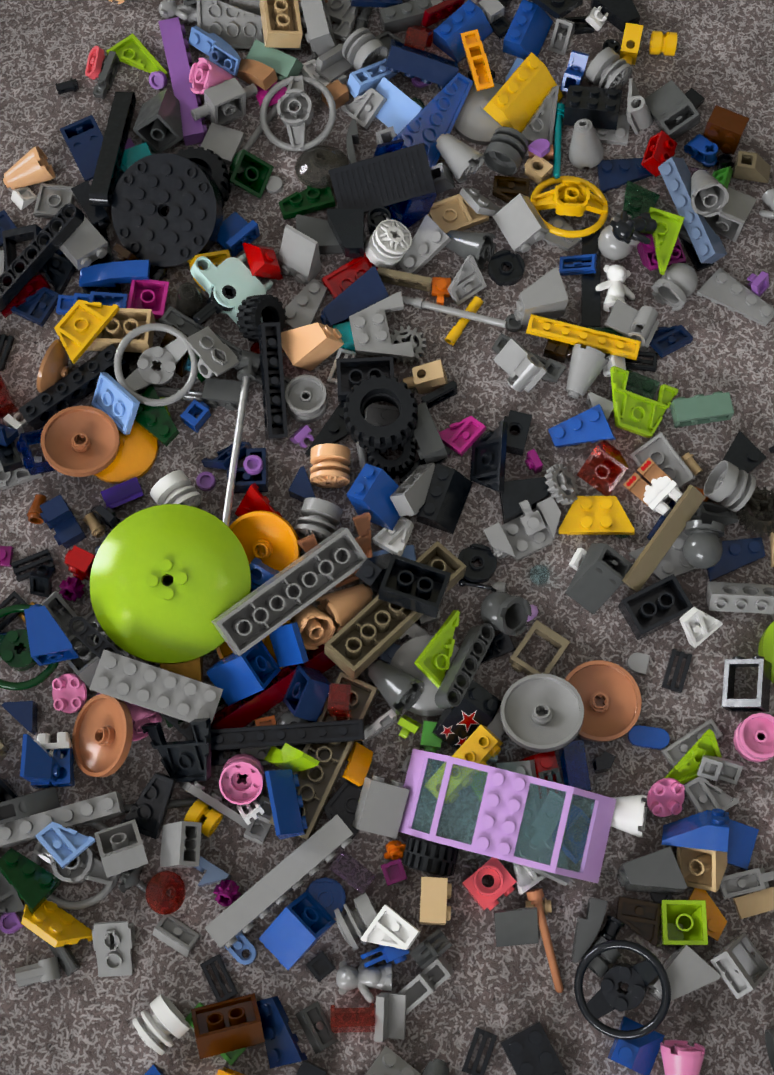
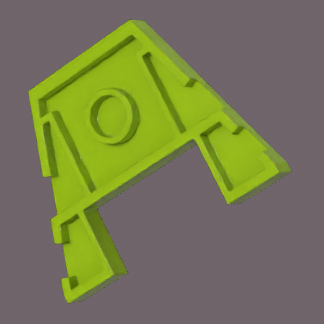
(637, 412)

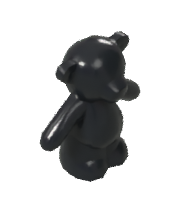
(636, 228)

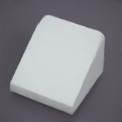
(23, 197)
(614, 361)

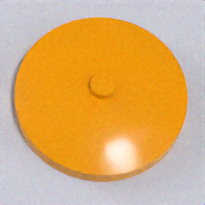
(134, 457)
(267, 538)

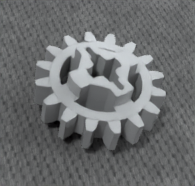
(407, 335)
(561, 484)

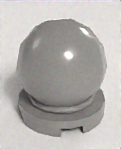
(610, 246)
(675, 285)

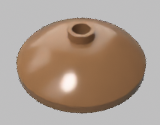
(53, 366)

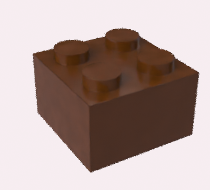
(725, 129)

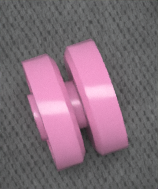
(746, 737)

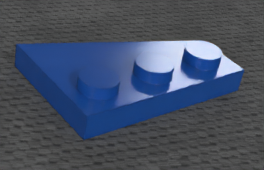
(583, 428)

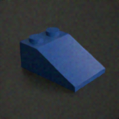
(700, 831)

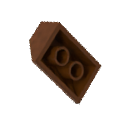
(227, 1026)

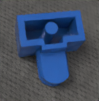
(389, 954)

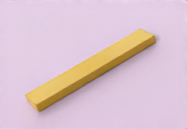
(576, 334)

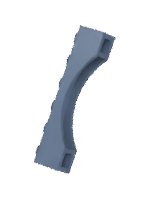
(704, 239)

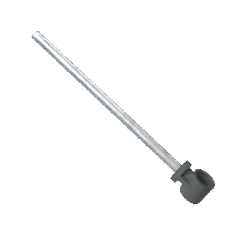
(249, 364)

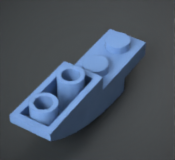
(216, 48)

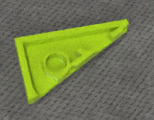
(135, 54)
(665, 235)
(436, 655)
(688, 766)

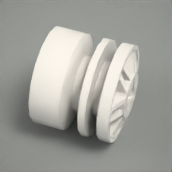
(388, 243)
(175, 489)
(156, 1028)

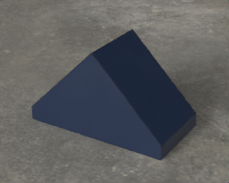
(301, 486)
(25, 713)

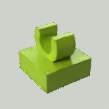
(409, 725)

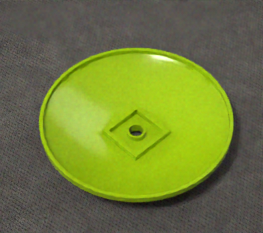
(173, 620)

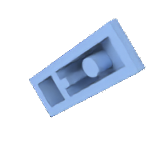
(368, 78)

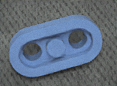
(238, 948)

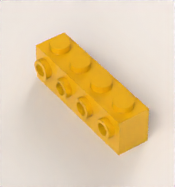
(479, 746)

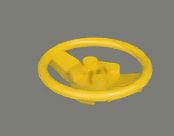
(571, 199)

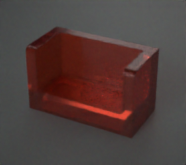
(419, 37)
(340, 700)
(353, 1019)

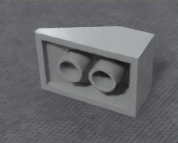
(299, 255)

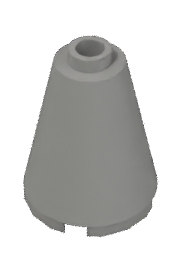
(585, 145)
(459, 156)
(707, 194)
(584, 369)

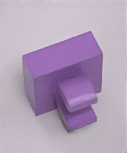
(759, 283)
(300, 435)

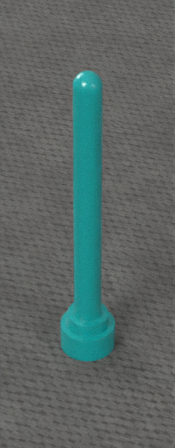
(558, 139)

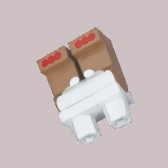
(659, 492)

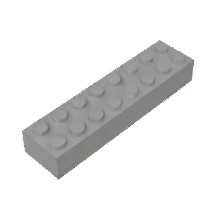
(290, 591)

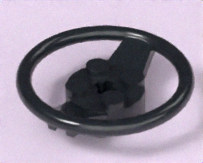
(613, 997)

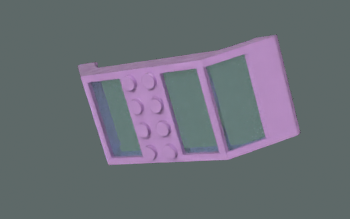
(507, 815)

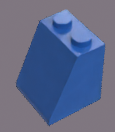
(372, 493)
(46, 638)
(244, 674)
(296, 930)

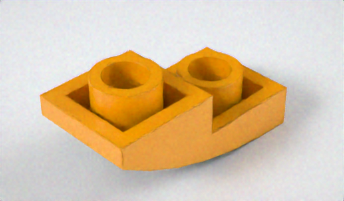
(358, 764)

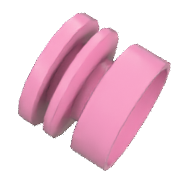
(241, 790)

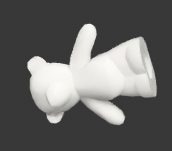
(616, 289)

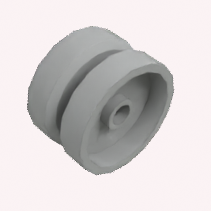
(306, 398)

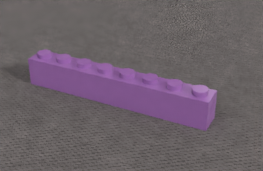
(179, 70)

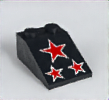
(461, 721)

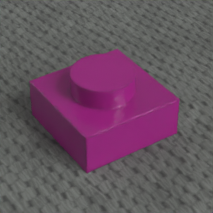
(533, 461)
(6, 556)
(394, 872)

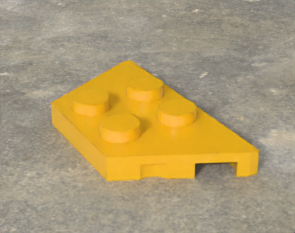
(83, 325)
(596, 517)
(55, 925)

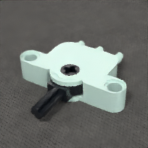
(228, 279)

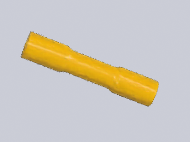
(457, 330)

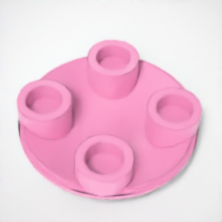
(69, 693)
(666, 797)

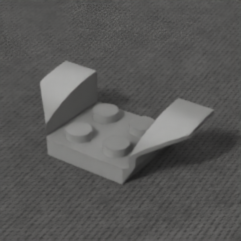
(512, 537)

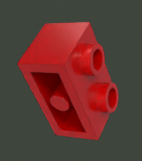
(658, 150)
(79, 563)

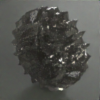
(761, 521)

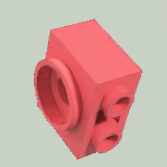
(487, 896)

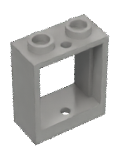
(733, 972)

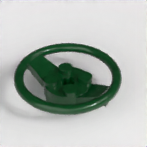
(21, 662)

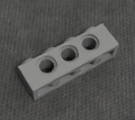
(740, 597)

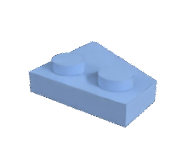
(63, 843)

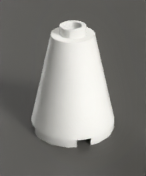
(630, 814)

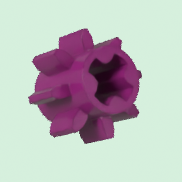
(71, 588)
(226, 892)

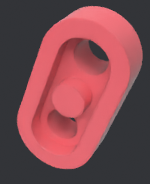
(95, 62)

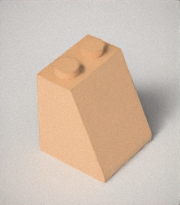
(310, 344)

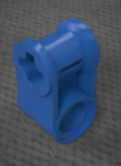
(702, 150)

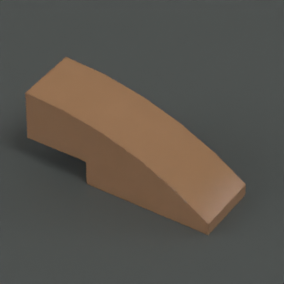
(257, 73)

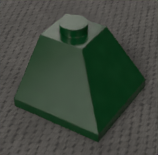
(250, 173)

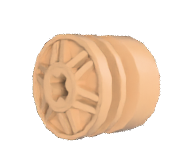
(330, 465)

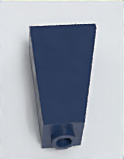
(358, 296)

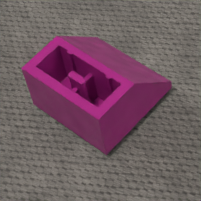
(648, 254)

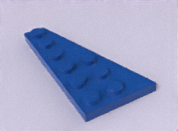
(437, 117)

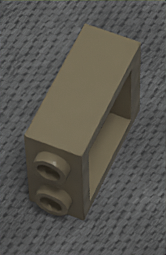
(547, 634)

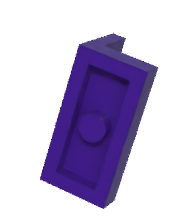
(122, 493)

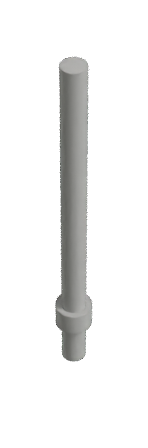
(420, 303)

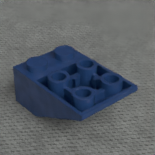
(84, 144)

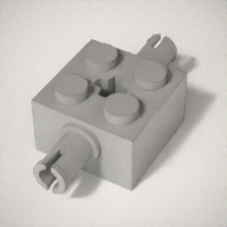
(224, 102)

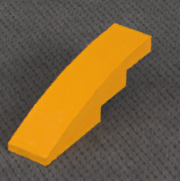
(477, 60)

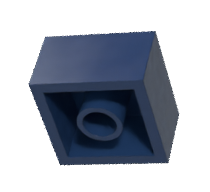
(307, 693)

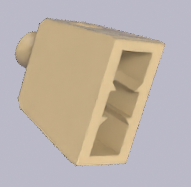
(427, 377)

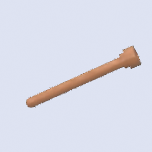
(536, 897)

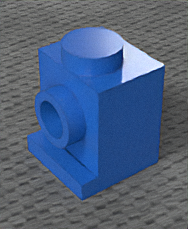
(191, 411)

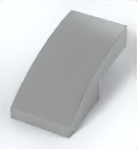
(720, 768)
(259, 828)

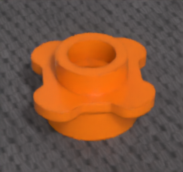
(394, 850)

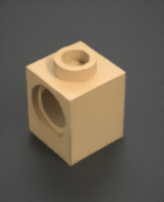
(544, 172)

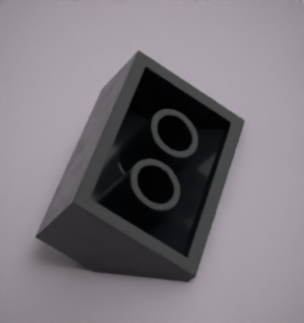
(444, 499)

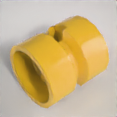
(663, 43)
(199, 811)

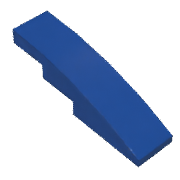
(114, 272)
(65, 302)

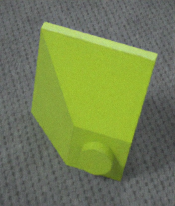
(684, 922)

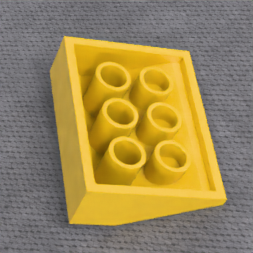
(522, 94)

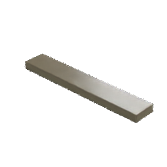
(663, 538)

